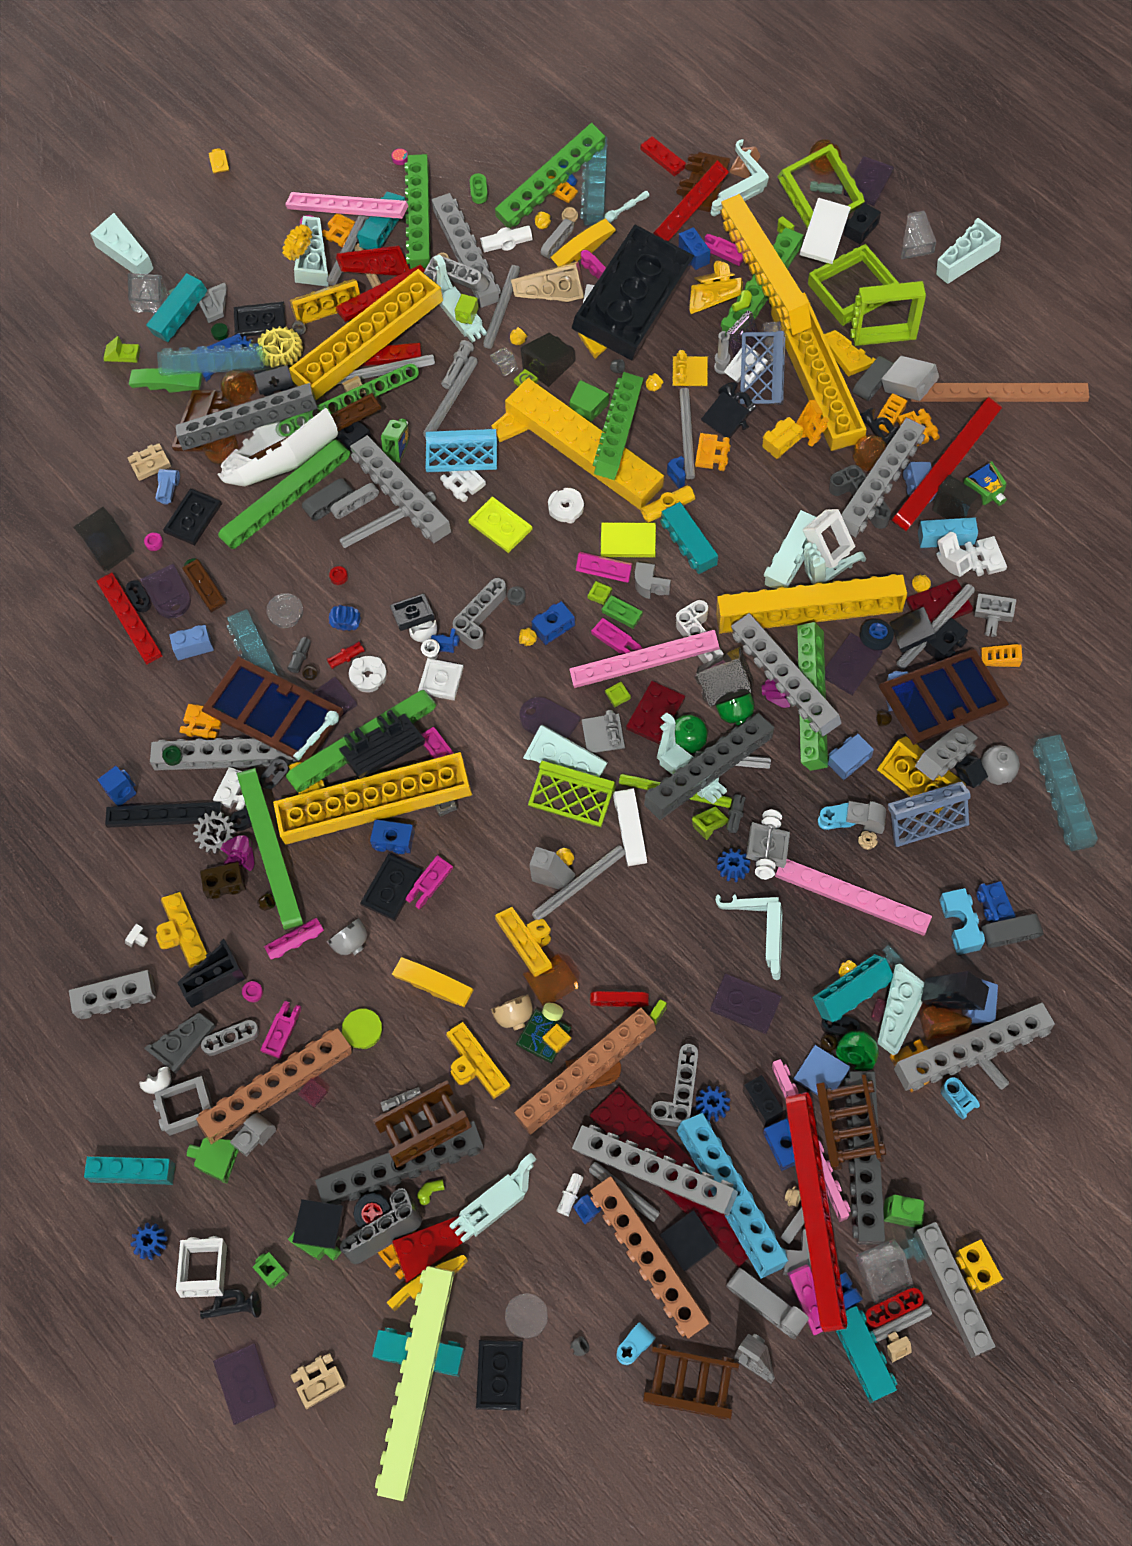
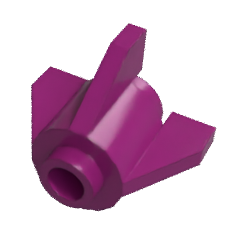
(773, 695)
(239, 851)

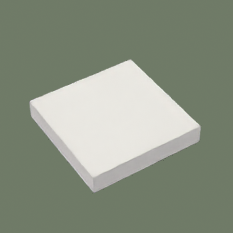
(441, 678)

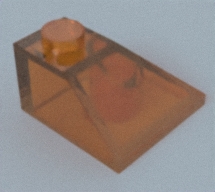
(553, 983)
(943, 1023)

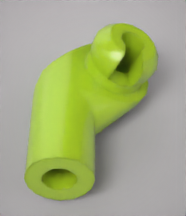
(744, 302)
(427, 1189)

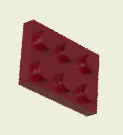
(937, 599)
(653, 705)

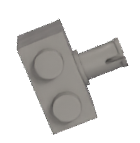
(994, 610)

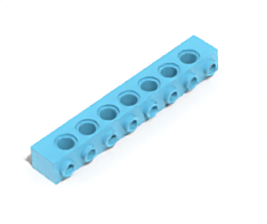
(752, 1243)

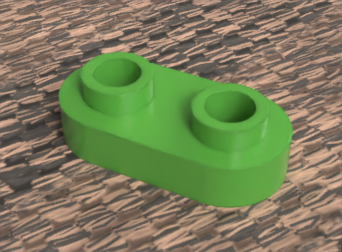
(478, 188)

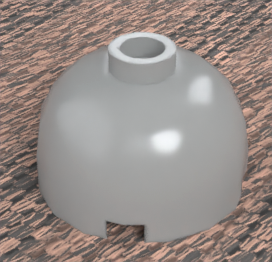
(1000, 764)
(349, 939)

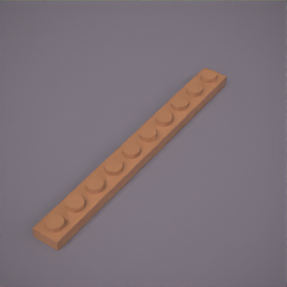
(1007, 392)

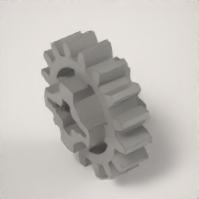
(210, 825)

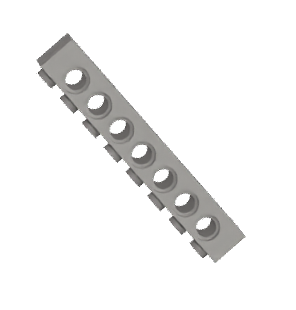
(464, 245)
(882, 475)
(400, 489)
(822, 723)
(217, 758)
(1035, 1016)
(721, 1202)

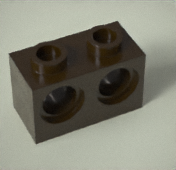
(222, 875)

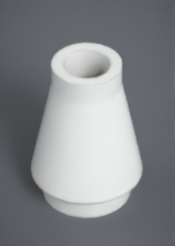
(430, 648)

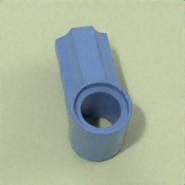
(166, 484)

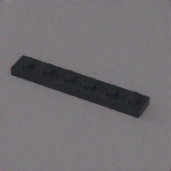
(160, 814)

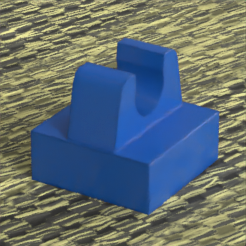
(586, 1209)

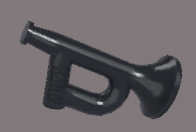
(729, 389)
(868, 418)
(251, 1305)

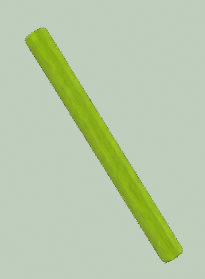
(648, 784)

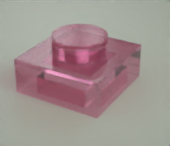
(879, 1010)
(312, 1093)

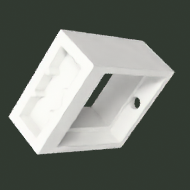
(813, 534)
(201, 1288)

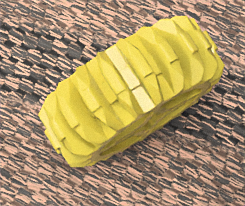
(289, 343)

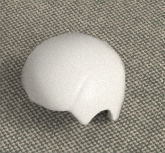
(423, 631)
(157, 1083)

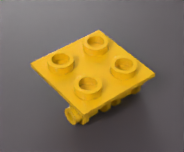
(721, 272)
(689, 370)

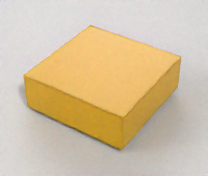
(556, 1038)

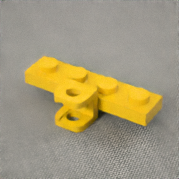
(180, 930)
(527, 939)
(475, 1062)

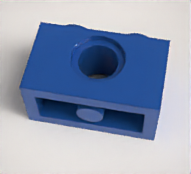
(694, 244)
(549, 631)
(117, 785)
(384, 829)
(774, 1135)

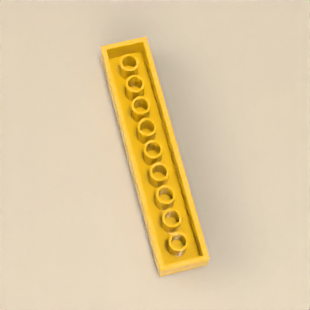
(766, 265)
(367, 333)
(824, 382)
(579, 441)
(814, 602)
(372, 798)

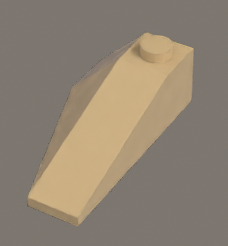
(557, 283)

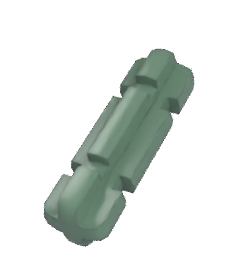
(826, 187)

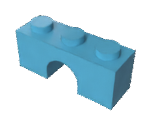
(933, 530)
(958, 905)

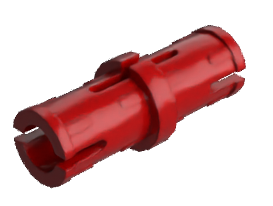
(345, 655)

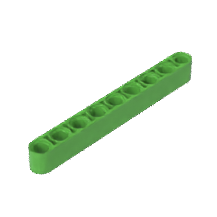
(354, 395)
(284, 494)
(331, 759)
(269, 849)

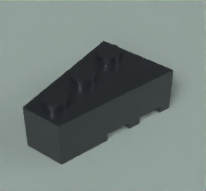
(211, 976)
(955, 992)

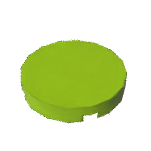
(362, 1028)

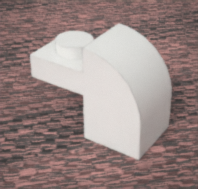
(952, 557)

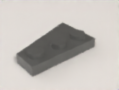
(181, 1043)

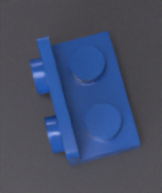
(995, 902)

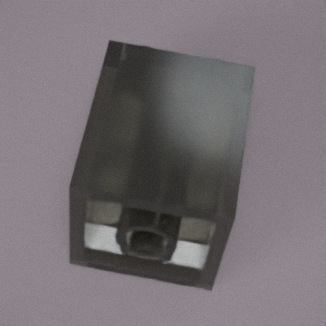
(547, 358)
(956, 500)
(103, 539)
(725, 678)

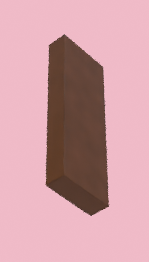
(204, 585)

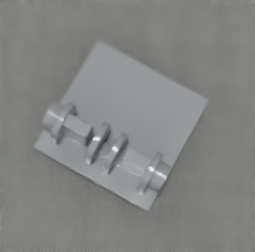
(603, 733)
(420, 1119)

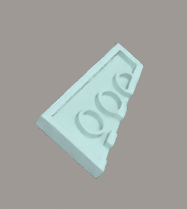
(560, 751)
(901, 1008)

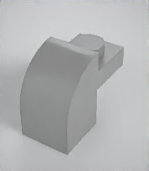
(647, 584)
(869, 815)
(255, 1131)
(798, 1258)

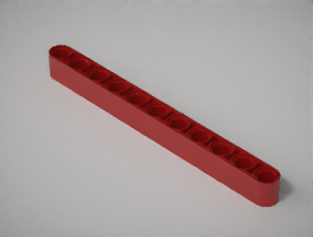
(946, 464)
(816, 1213)

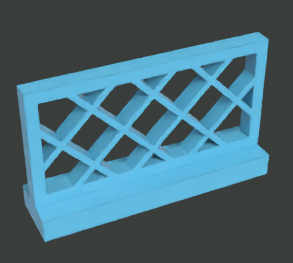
(461, 440)

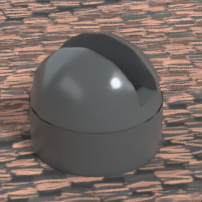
(300, 330)
(617, 366)
(580, 1346)

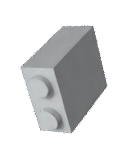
(910, 378)

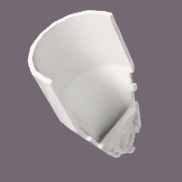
(295, 450)

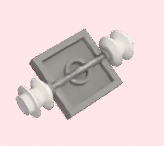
(768, 844)

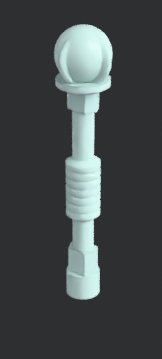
(612, 215)
(331, 718)

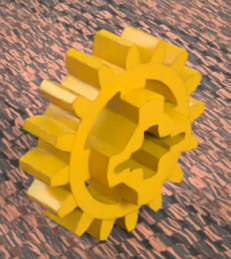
(297, 242)

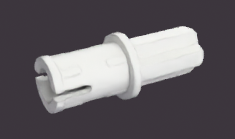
(570, 1194)

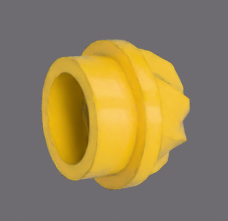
(542, 220)
(517, 336)
(654, 382)
(921, 583)
(527, 637)
(566, 856)
(846, 967)

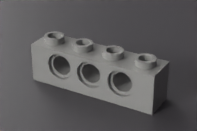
(947, 752)
(81, 996)

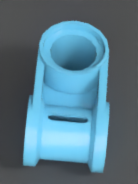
(837, 815)
(960, 1098)
(637, 1341)

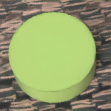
(552, 1011)

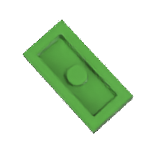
(622, 612)

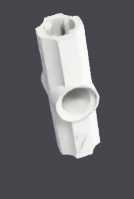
(506, 238)

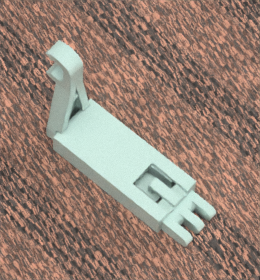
(747, 188)
(450, 299)
(816, 566)
(674, 757)
(774, 926)
(494, 1201)

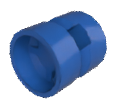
(850, 1294)

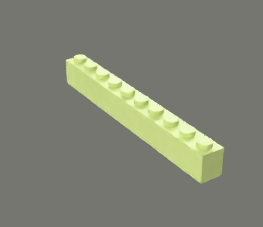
(415, 1384)

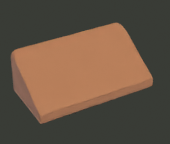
(740, 168)

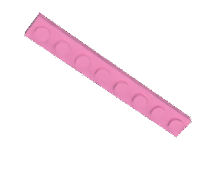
(347, 205)
(644, 658)
(854, 897)
(833, 1187)

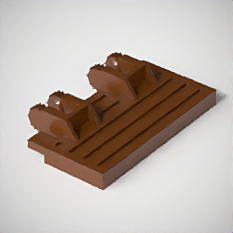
(699, 165)
(199, 405)

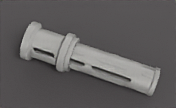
(460, 358)
(722, 358)

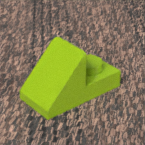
(119, 352)
(709, 821)

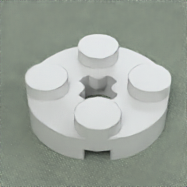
(569, 513)
(363, 664)

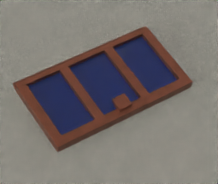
(943, 696)
(270, 709)

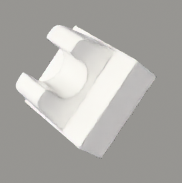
(136, 937)

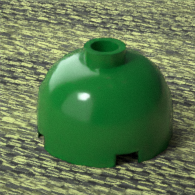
(737, 709)
(690, 733)
(858, 1049)

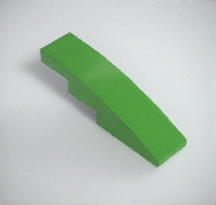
(172, 383)

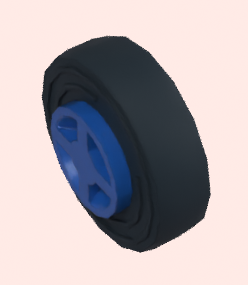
(876, 634)

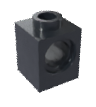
(971, 771)

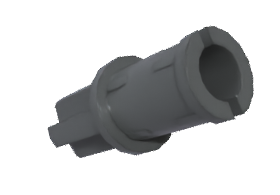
(299, 655)
(735, 813)

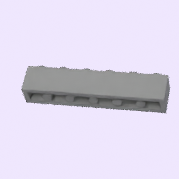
(954, 1290)

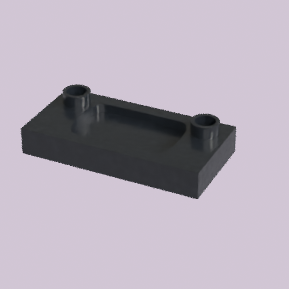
(632, 292)

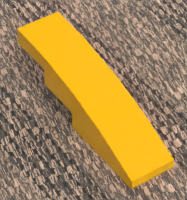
(586, 240)
(432, 982)
(415, 1286)

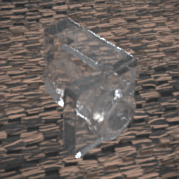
(505, 361)

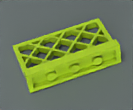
(572, 777)

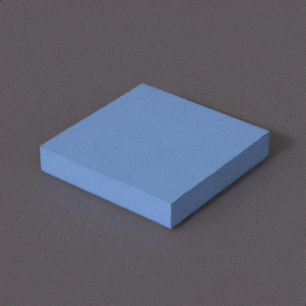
(821, 1068)

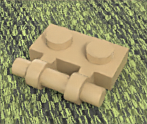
(150, 465)
(320, 1387)

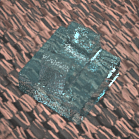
(892, 956)
(914, 1251)

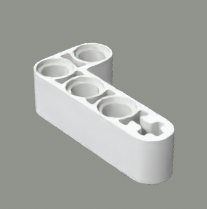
(694, 625)
(630, 827)

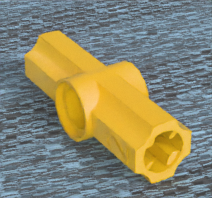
(654, 510)

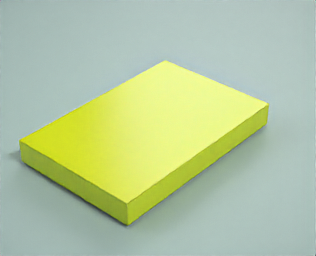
(500, 524)
(628, 539)

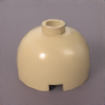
(513, 1012)

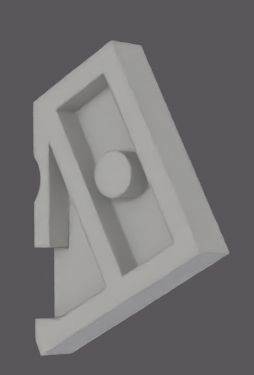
(214, 302)

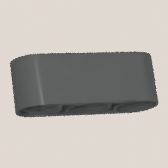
(871, 380)
(322, 501)
(1012, 930)

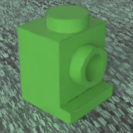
(263, 1262)

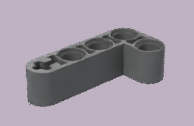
(852, 484)
(381, 1232)

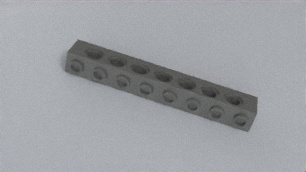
(246, 416)
(661, 806)
(328, 1184)
(875, 1233)

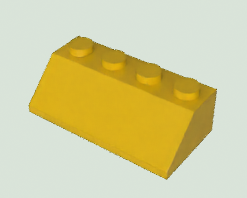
(323, 302)
(901, 770)

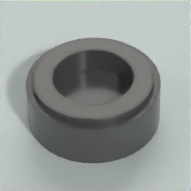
(516, 596)

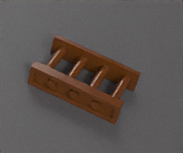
(834, 1136)
(430, 1138)
(676, 1400)

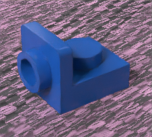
(675, 471)
(447, 644)

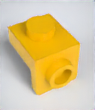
(218, 161)

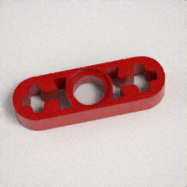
(619, 999)
(905, 1295)

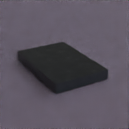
(255, 319)
(192, 516)
(390, 887)
(499, 1375)

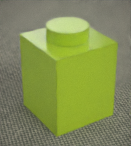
(466, 309)

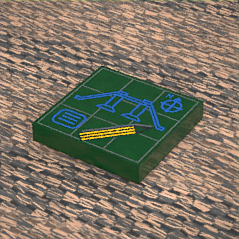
(532, 1036)

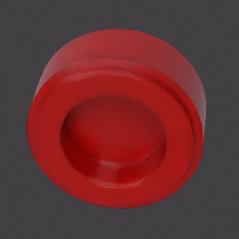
(338, 575)

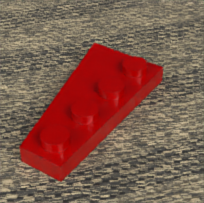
(374, 261)
(425, 1247)

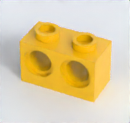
(983, 1264)

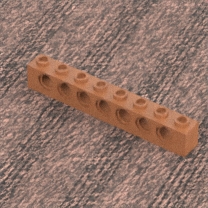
(585, 1071)
(270, 1095)
(698, 1319)

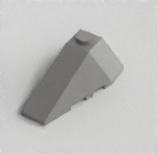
(755, 1357)

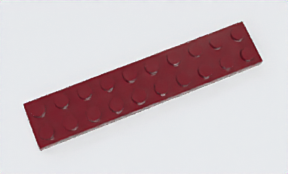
(628, 1121)

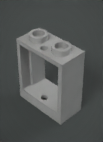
(187, 1123)

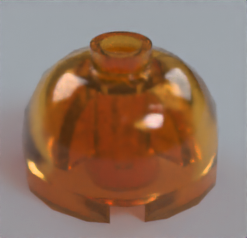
(822, 165)
(238, 386)
(220, 449)
(868, 451)

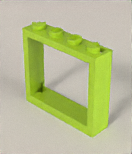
(795, 193)
(843, 262)
(888, 293)

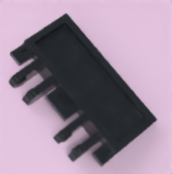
(381, 748)

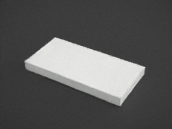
(825, 231)

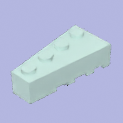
(121, 246)
(968, 251)
(311, 265)
(790, 556)

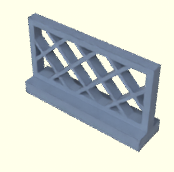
(778, 366)
(928, 803)

